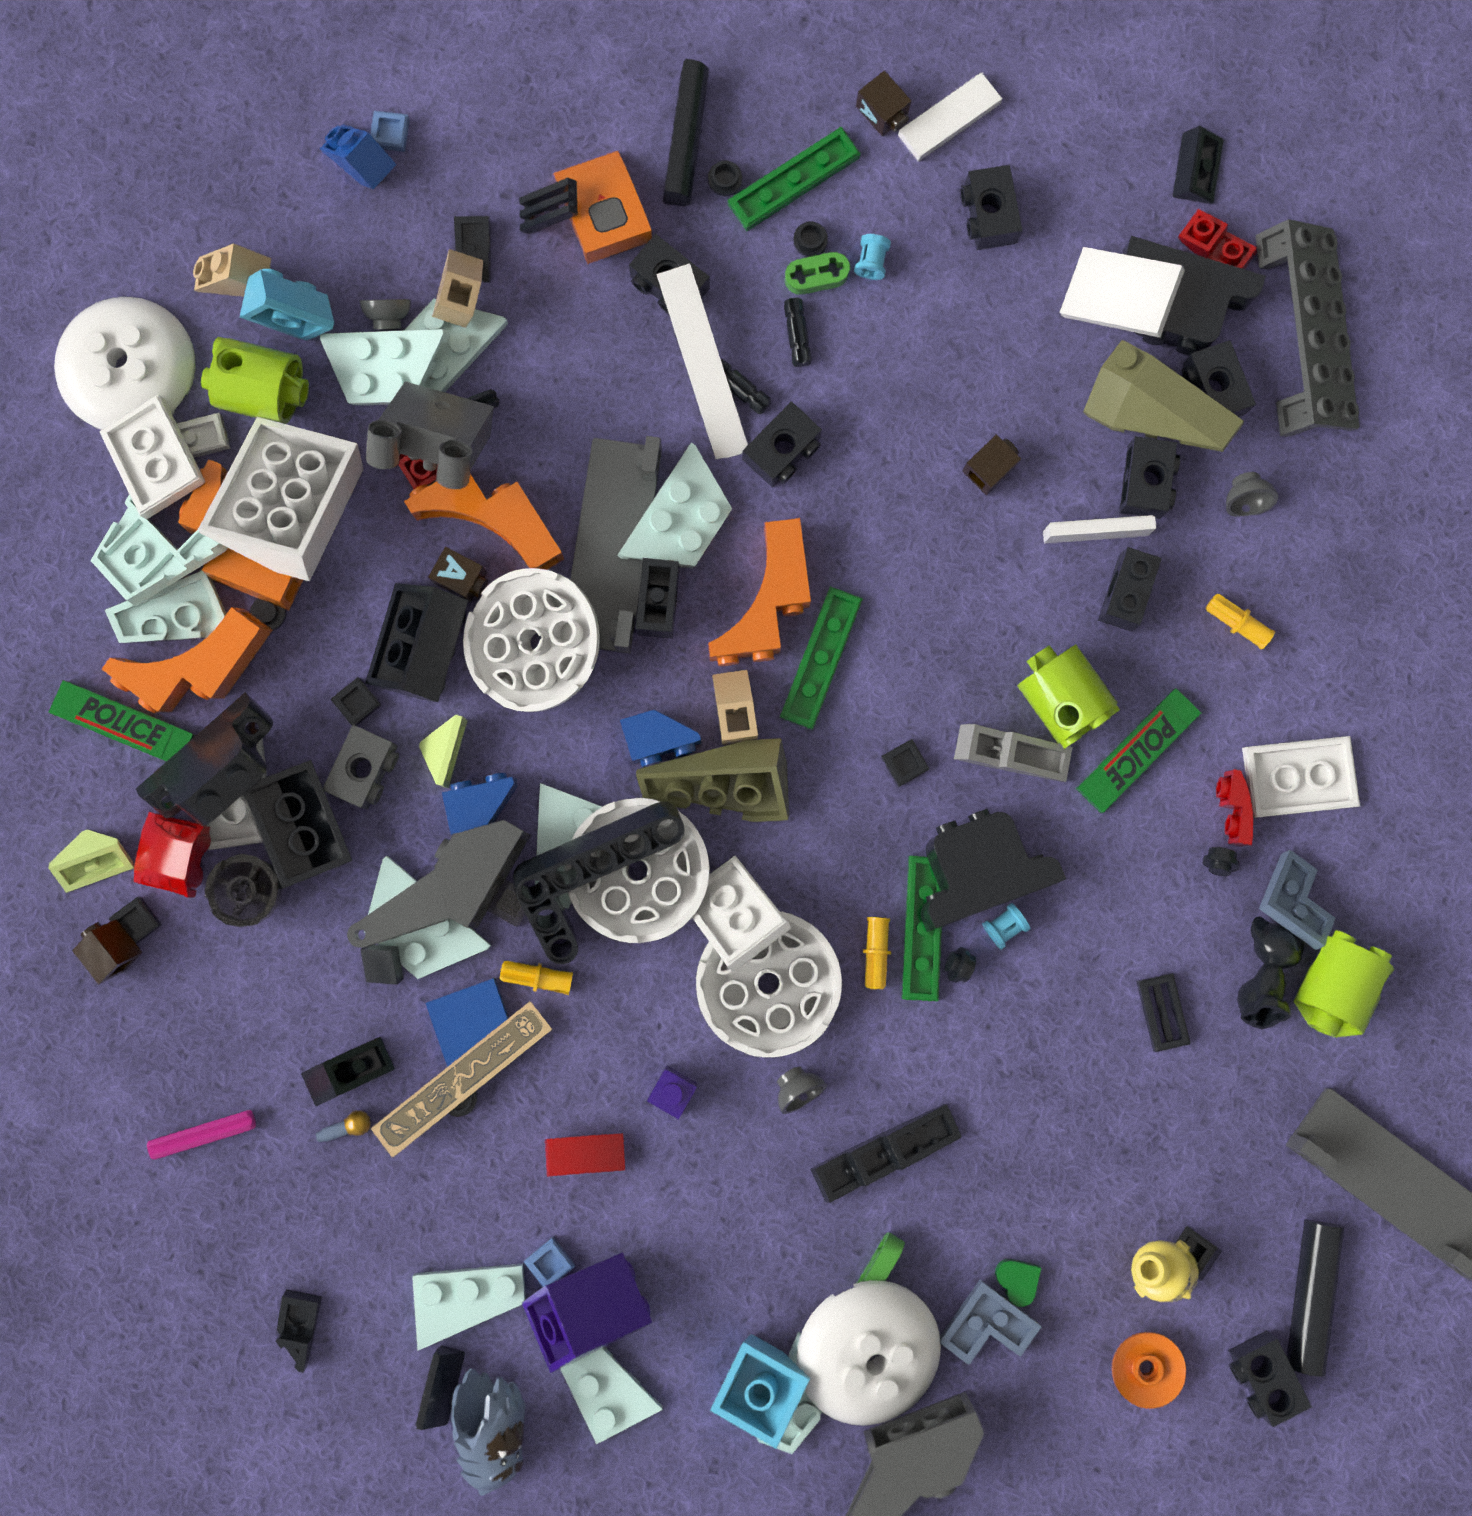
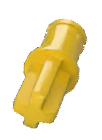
(1240, 621)
(876, 952)
(536, 977)

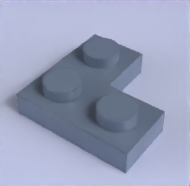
(1289, 904)
(988, 1314)

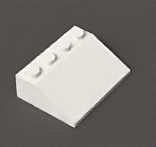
(284, 496)

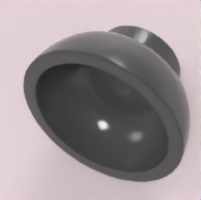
(386, 313)
(1252, 491)
(794, 1084)

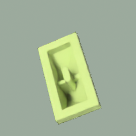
(442, 748)
(89, 860)

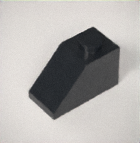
(347, 1071)

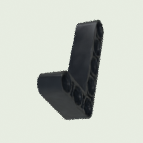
(587, 869)

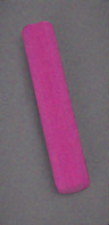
(201, 1134)

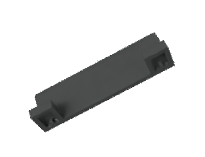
(1320, 327)
(615, 497)
(1388, 1178)

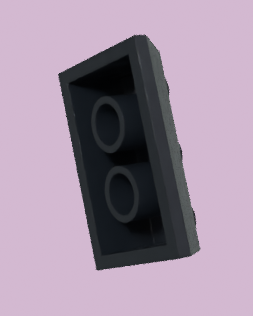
(417, 641)
(296, 824)

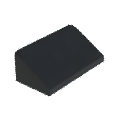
(1198, 165)
(440, 1387)

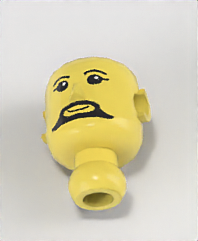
(1164, 1271)

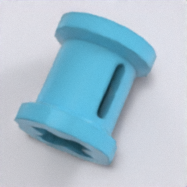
(872, 256)
(1006, 926)

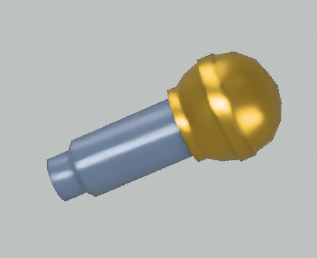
(355, 1124)

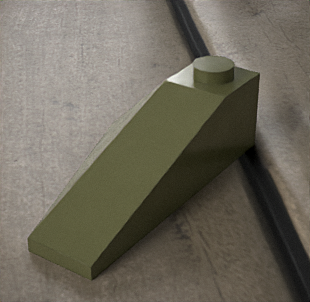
(1150, 398)
(734, 777)

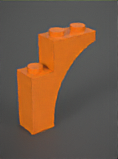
(505, 513)
(231, 567)
(782, 589)
(209, 666)

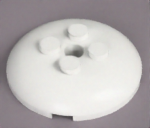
(156, 364)
(501, 634)
(647, 907)
(779, 1020)
(850, 1330)

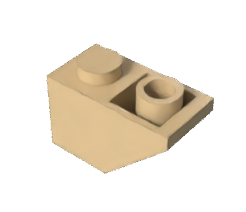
(227, 270)
(458, 288)
(735, 707)

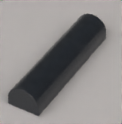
(686, 133)
(1315, 1297)

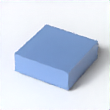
(390, 130)
(549, 1262)

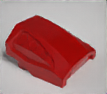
(171, 854)

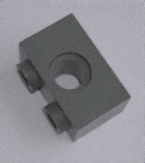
(343, 779)

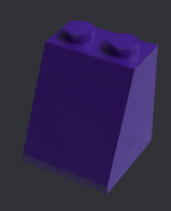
(586, 1311)

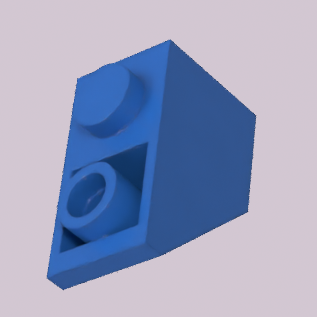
(358, 155)
(654, 735)
(477, 804)

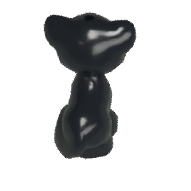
(1262, 996)

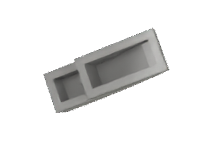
(1012, 752)

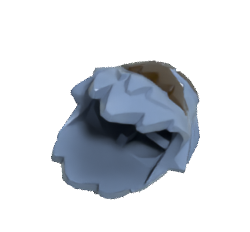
(488, 1430)

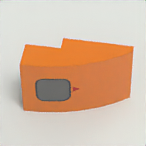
(608, 208)

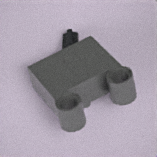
(433, 429)

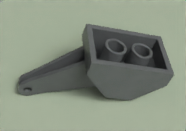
(457, 889)
(918, 1457)

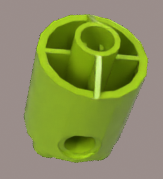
(255, 380)
(1067, 694)
(1343, 986)

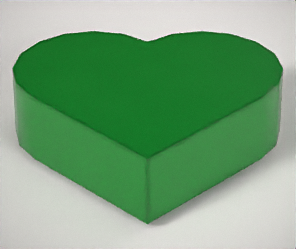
(1019, 1280)

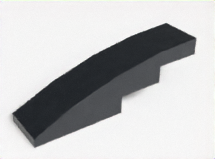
(886, 1153)

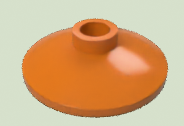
(1164, 1379)

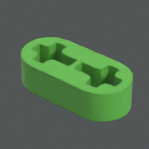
(815, 265)
(883, 1259)

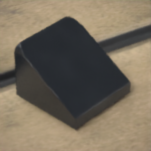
(1201, 1249)

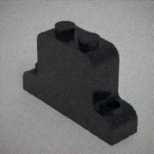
(1201, 298)
(212, 766)
(981, 868)

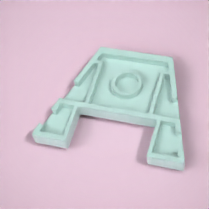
(144, 561)

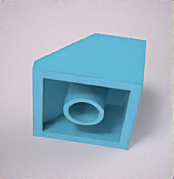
(286, 305)
(761, 1391)

